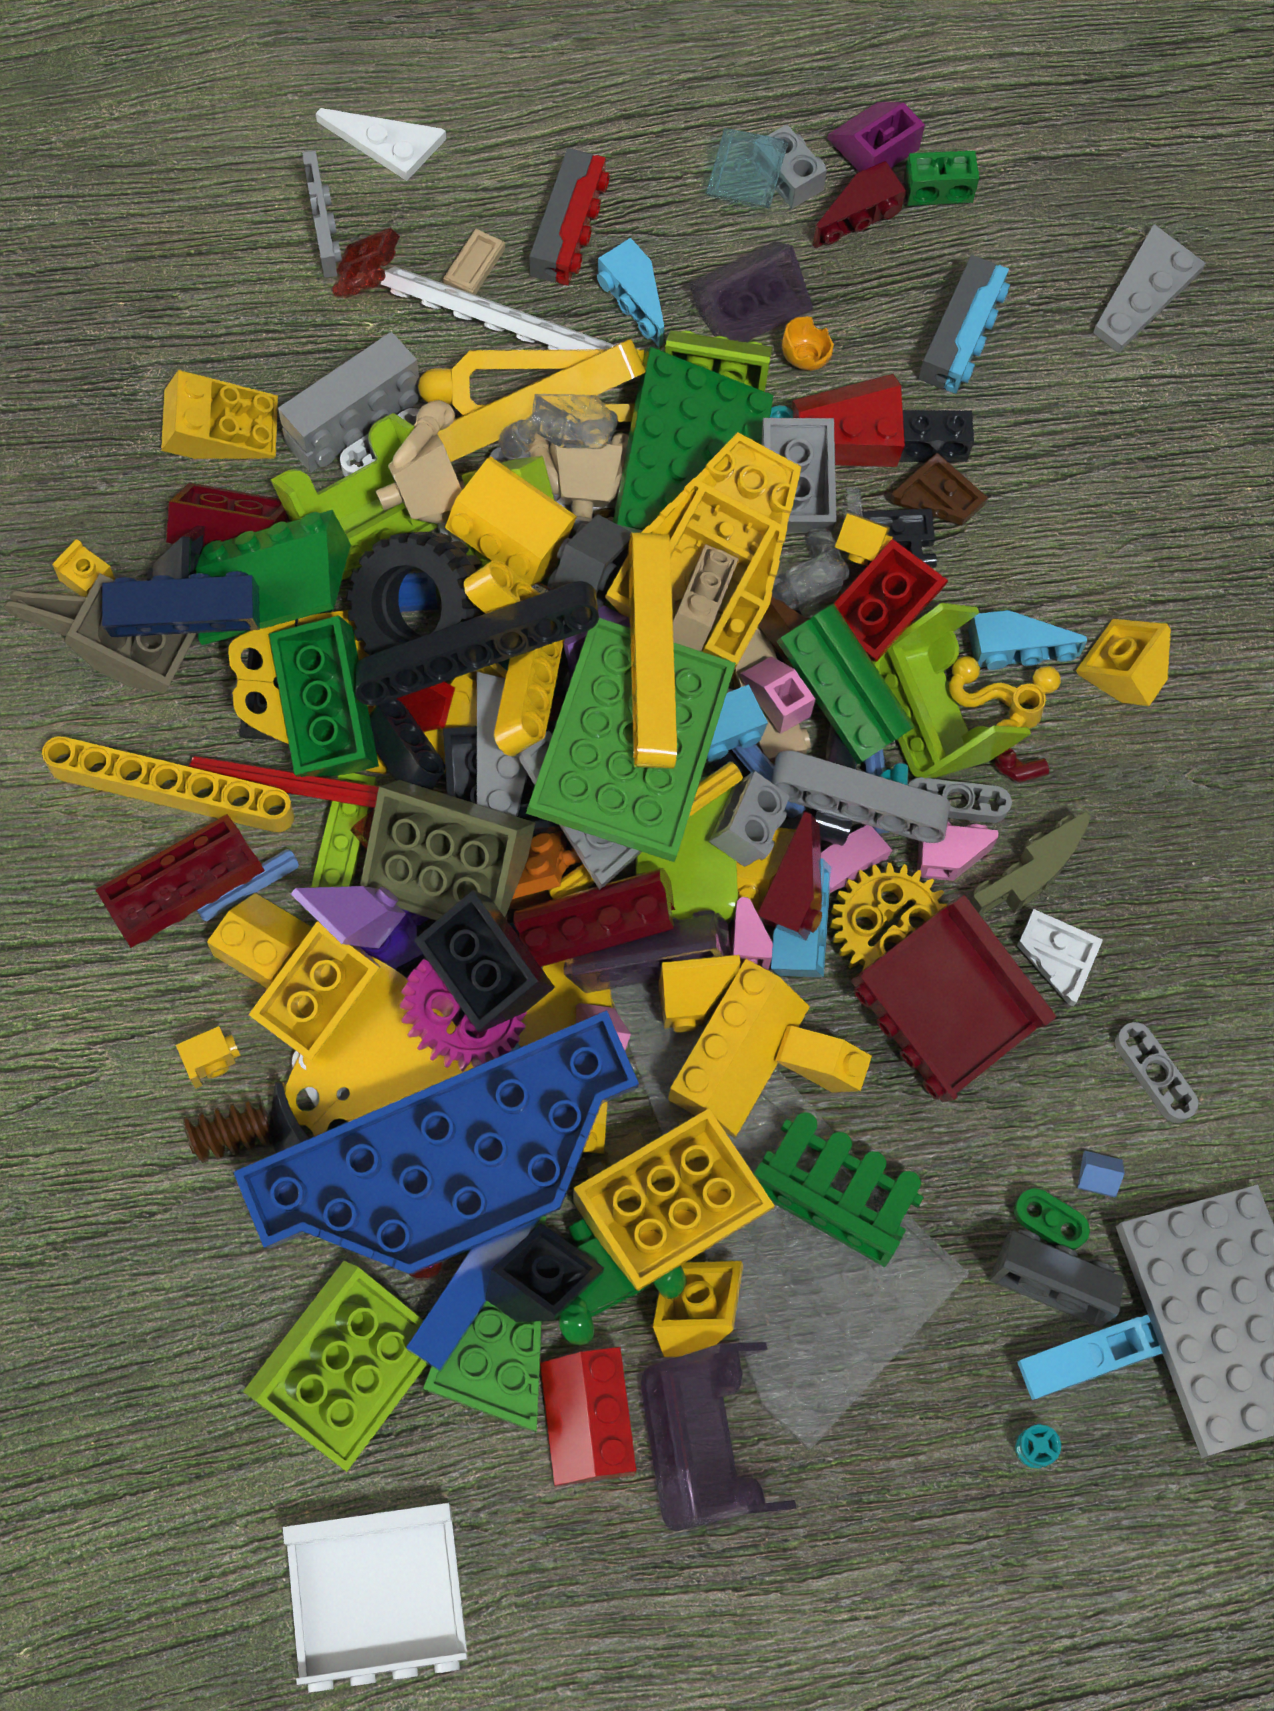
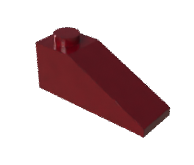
(796, 890)

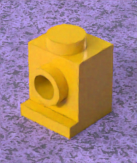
(80, 568)
(208, 1055)

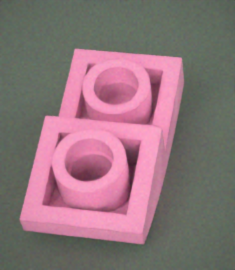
(858, 853)

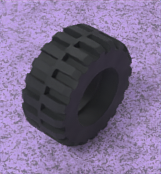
(381, 575)

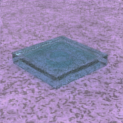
(747, 168)

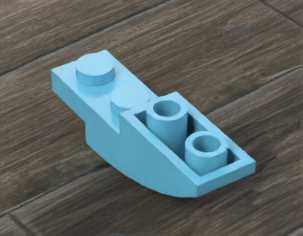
(1089, 1357)

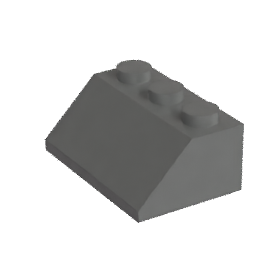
(1058, 1278)

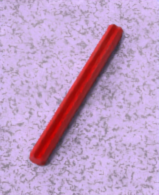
(308, 786)

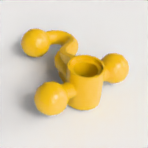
(1045, 681)

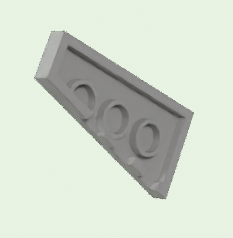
(1151, 282)
(499, 776)
(599, 856)

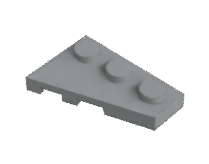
(323, 221)

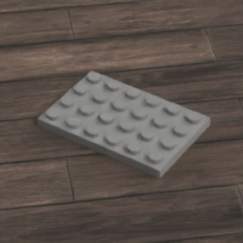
(1212, 1308)

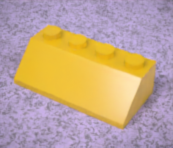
(738, 1047)

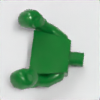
(607, 1290)

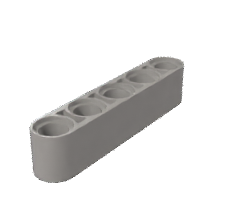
(861, 797)

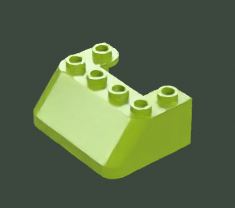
(355, 496)

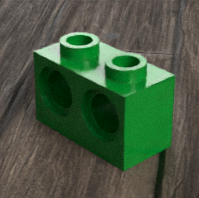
(941, 178)

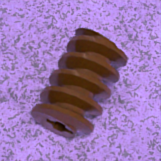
(228, 1131)

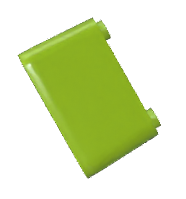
(701, 872)

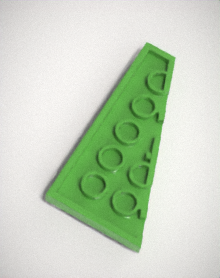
(494, 1368)

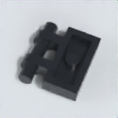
(910, 529)

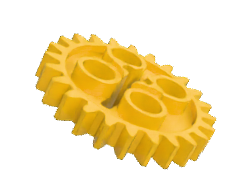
(866, 901)

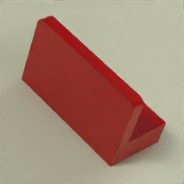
(430, 705)

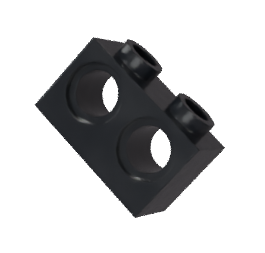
(937, 431)

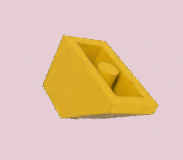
(824, 1059)

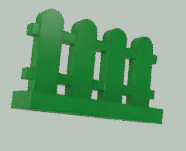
(842, 1218)

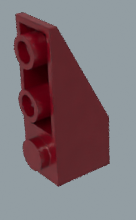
(865, 200)

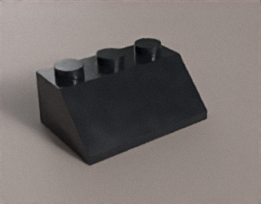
(483, 962)

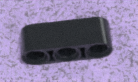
(404, 745)

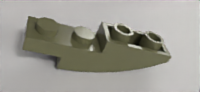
(1037, 869)

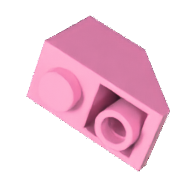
(780, 693)
(956, 852)

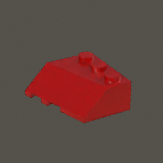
(865, 420)

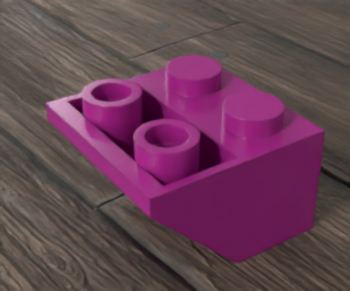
(878, 135)

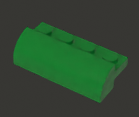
(845, 683)

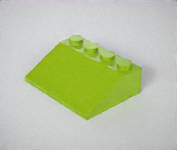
(341, 1366)

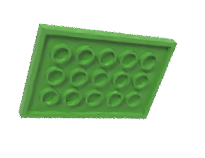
(589, 764)

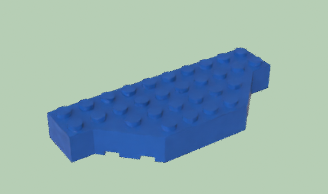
(448, 1159)

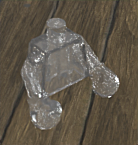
(564, 421)
(815, 578)

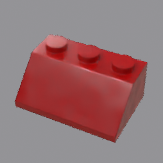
(888, 597)
(588, 1417)

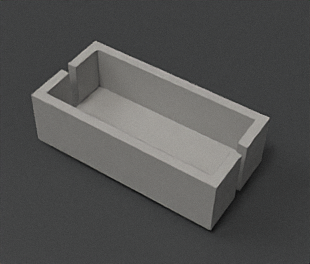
(350, 401)

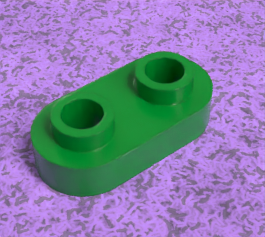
(1052, 1216)

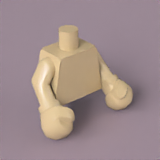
(423, 469)
(583, 475)

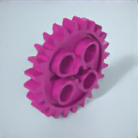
(428, 992)

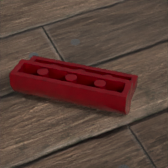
(179, 880)
(597, 917)

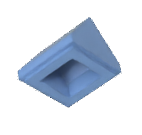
(1100, 1174)

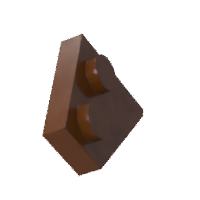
(943, 490)

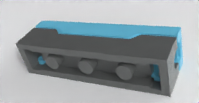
(964, 323)

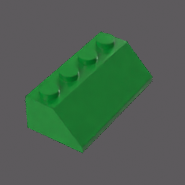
(316, 683)

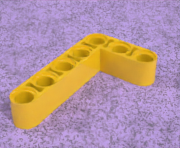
(529, 676)

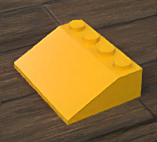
(671, 1199)

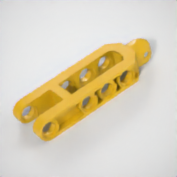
(453, 384)

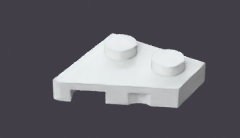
(1059, 953)

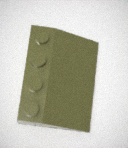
(442, 848)

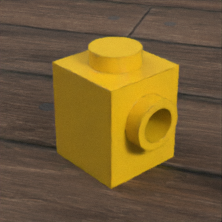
(862, 538)

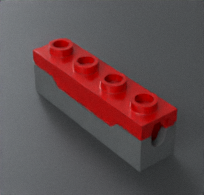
(568, 217)

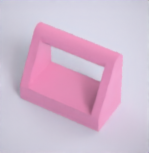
(749, 935)

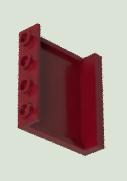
(951, 999)

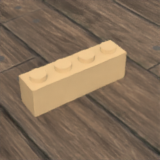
(772, 741)

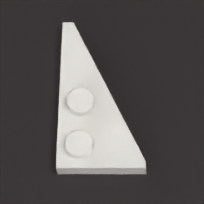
(392, 143)

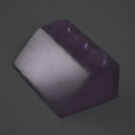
(752, 293)

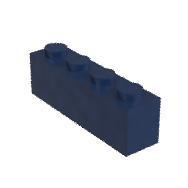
(180, 605)

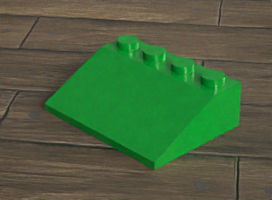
(292, 563)

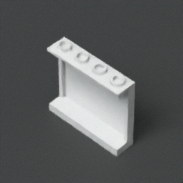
(375, 1596)

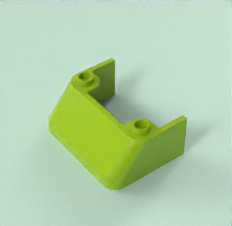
(917, 678)

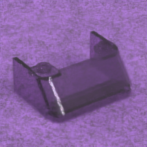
(693, 1439)

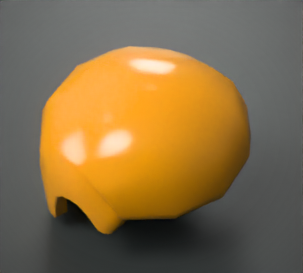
(806, 345)

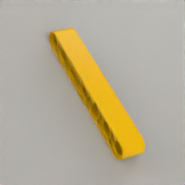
(583, 378)
(652, 651)
(156, 772)

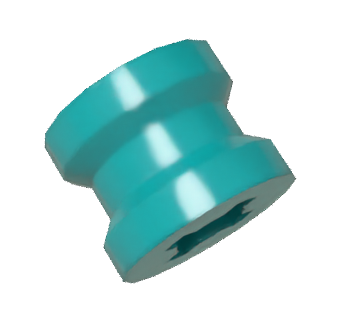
(1043, 1440)

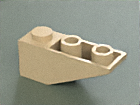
(703, 597)

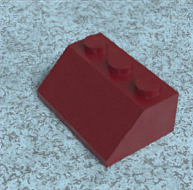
(222, 513)

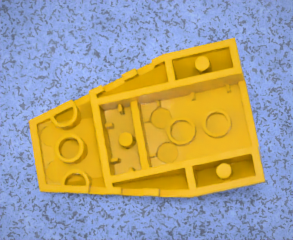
(737, 507)

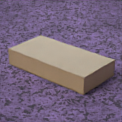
(474, 262)

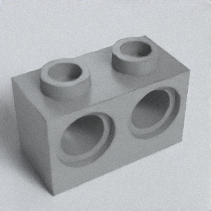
(801, 172)
(750, 819)

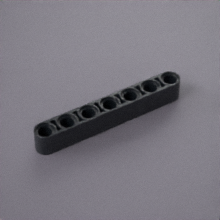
(476, 643)

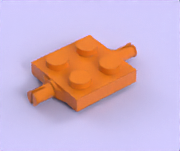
(545, 864)

